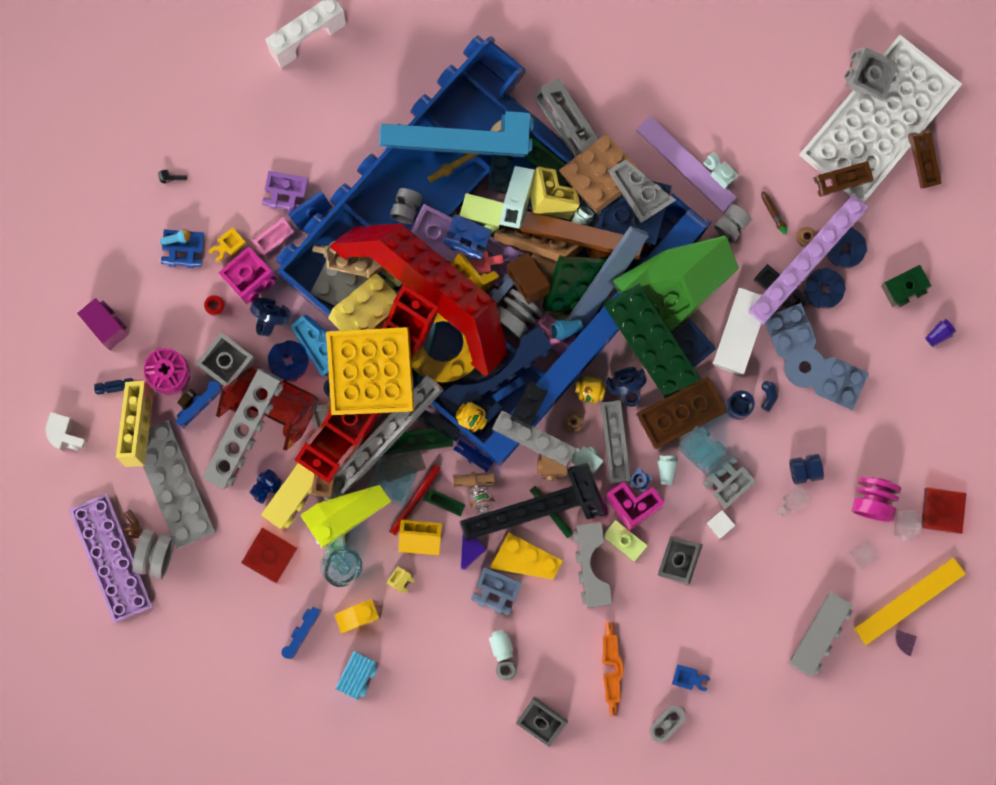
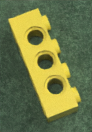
(134, 424)

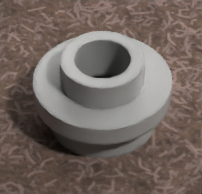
(511, 665)

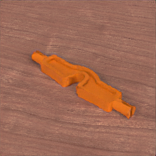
(611, 657)

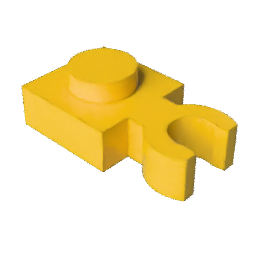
(229, 242)

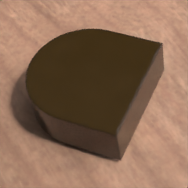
(186, 398)

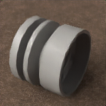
(517, 314)

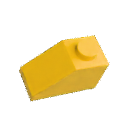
(357, 616)

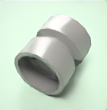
(405, 208)
(734, 220)

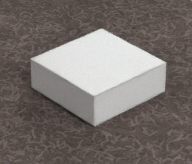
(720, 524)

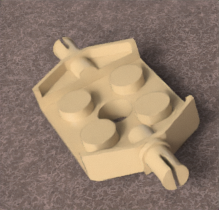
(363, 267)

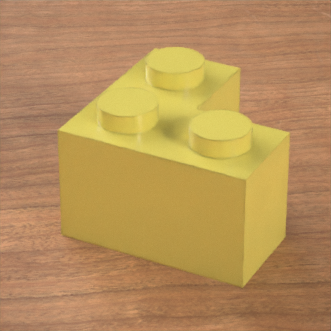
(549, 197)

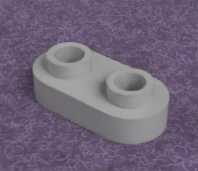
(668, 725)

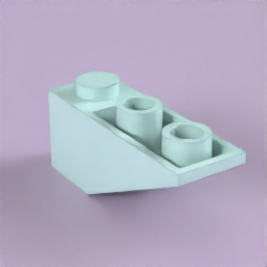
(517, 198)

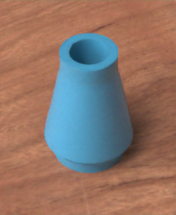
(564, 328)

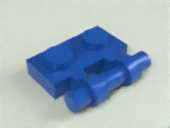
(469, 233)
(193, 246)

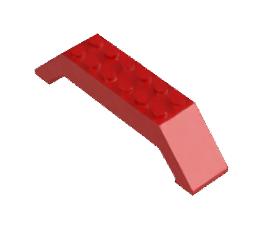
(437, 280)
(343, 434)

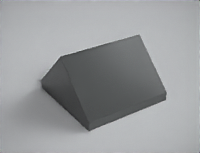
(680, 560)
(541, 721)

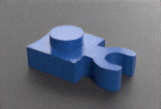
(504, 391)
(686, 678)

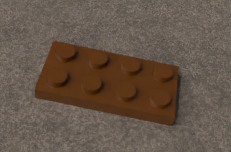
(681, 413)

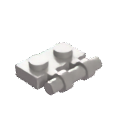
(733, 487)

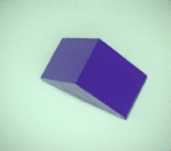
(470, 552)

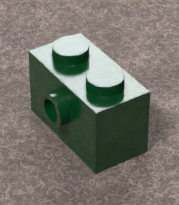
(905, 286)

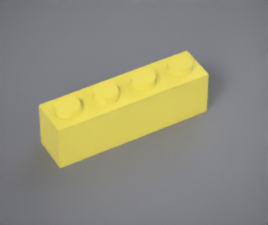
(289, 498)

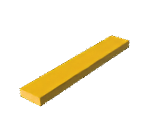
(909, 601)

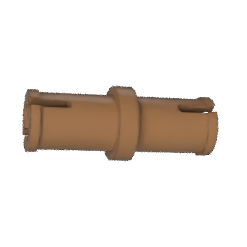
(473, 479)

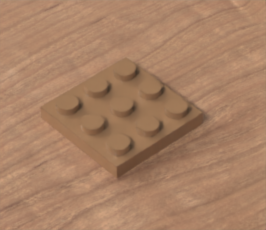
(590, 174)

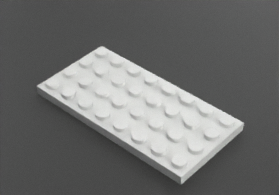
(879, 129)

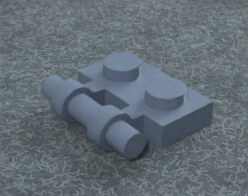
(498, 585)

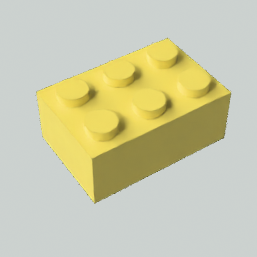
(364, 307)

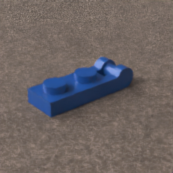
(199, 403)
(301, 633)

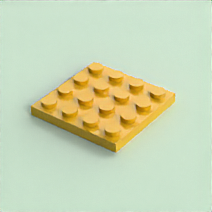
(370, 371)

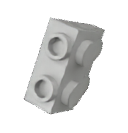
(870, 73)

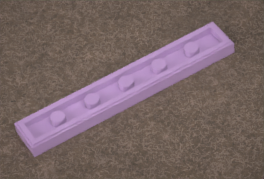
(685, 163)

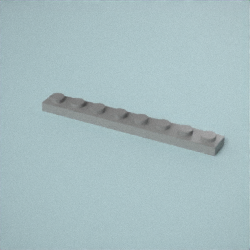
(384, 438)

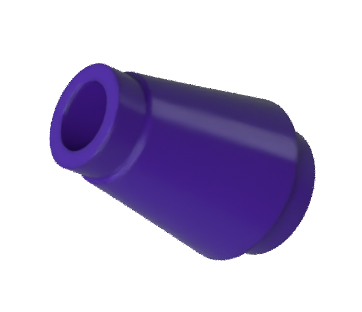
(940, 333)

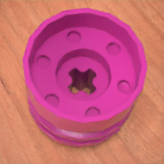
(178, 373)
(876, 499)

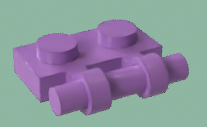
(285, 185)

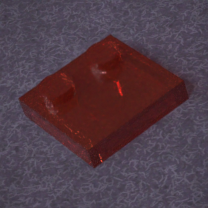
(943, 510)
(269, 555)

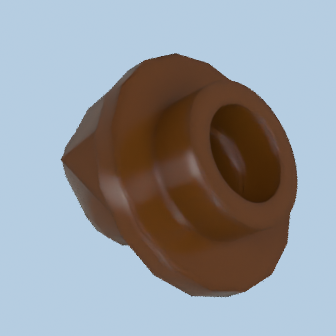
(133, 530)

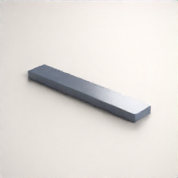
(612, 269)

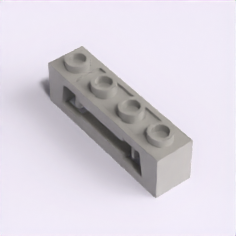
(566, 117)

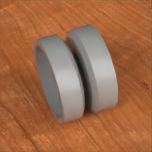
(153, 554)

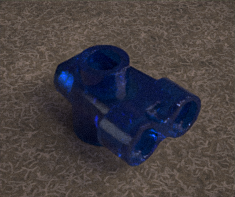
(266, 483)

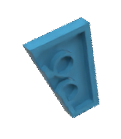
(314, 341)

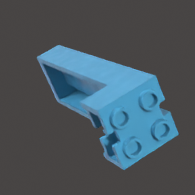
(511, 141)

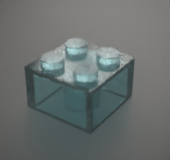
(702, 450)

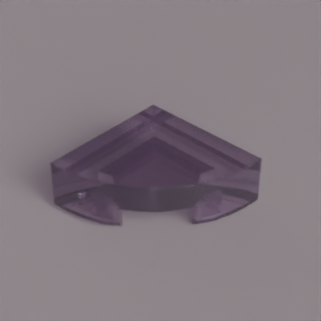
(905, 641)

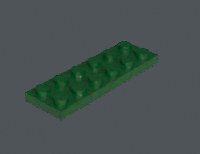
(652, 340)

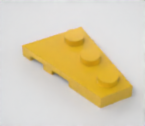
(526, 559)

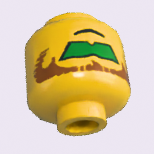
(590, 389)
(471, 417)

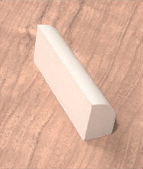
(738, 335)

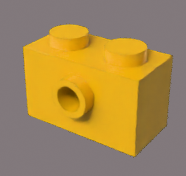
(420, 537)

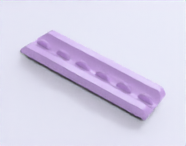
(110, 558)

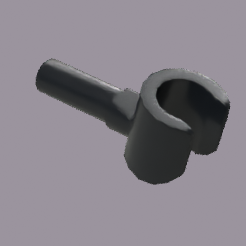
(165, 177)

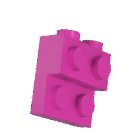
(248, 275)

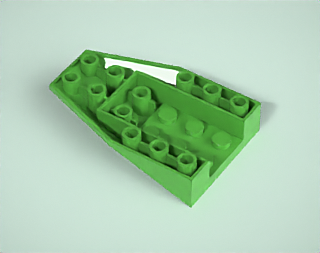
(682, 278)

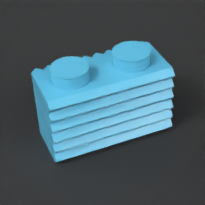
(356, 676)

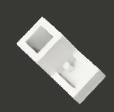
(58, 432)

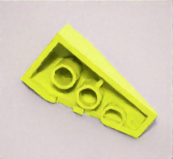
(339, 515)

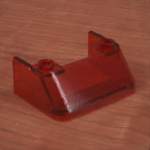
(291, 408)

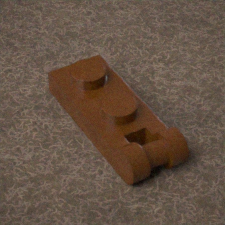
(925, 158)
(844, 178)

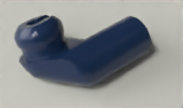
(771, 394)

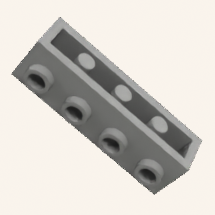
(820, 635)

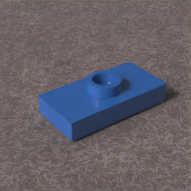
(316, 204)

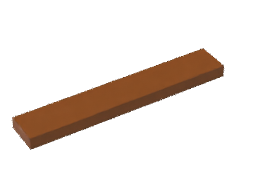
(572, 233)

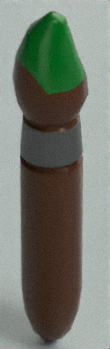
(774, 213)

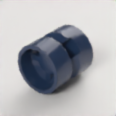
(740, 405)
(802, 469)

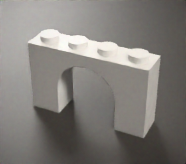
(285, 41)

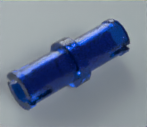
(473, 455)

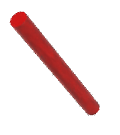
(415, 499)

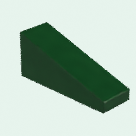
(444, 502)

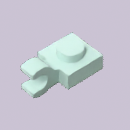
(721, 172)

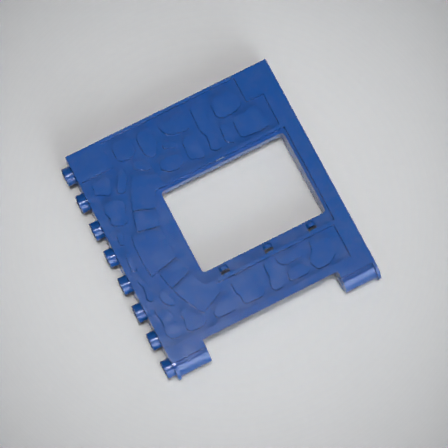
(470, 100)

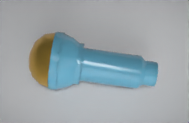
(181, 236)

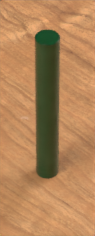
(555, 517)

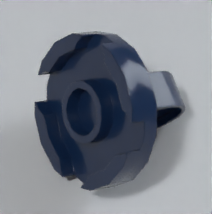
(268, 315)
(625, 382)

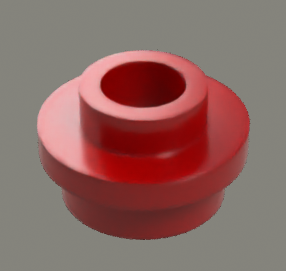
(211, 299)

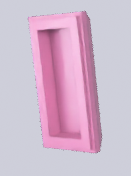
(273, 236)

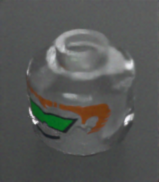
(481, 499)

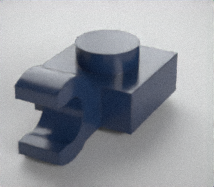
(492, 412)

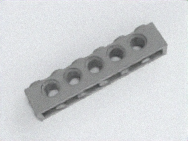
(215, 471)

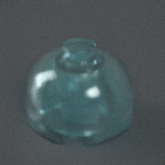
(340, 565)

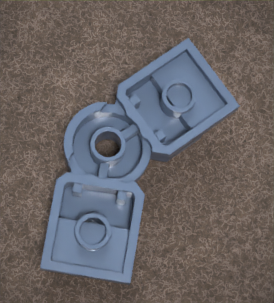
(828, 377)

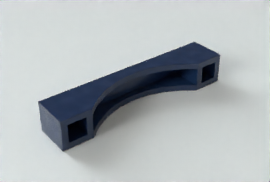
(532, 345)

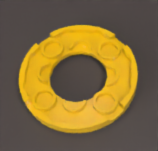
(444, 371)

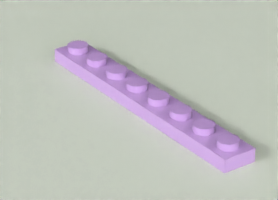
(808, 259)

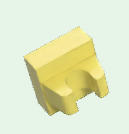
(399, 578)

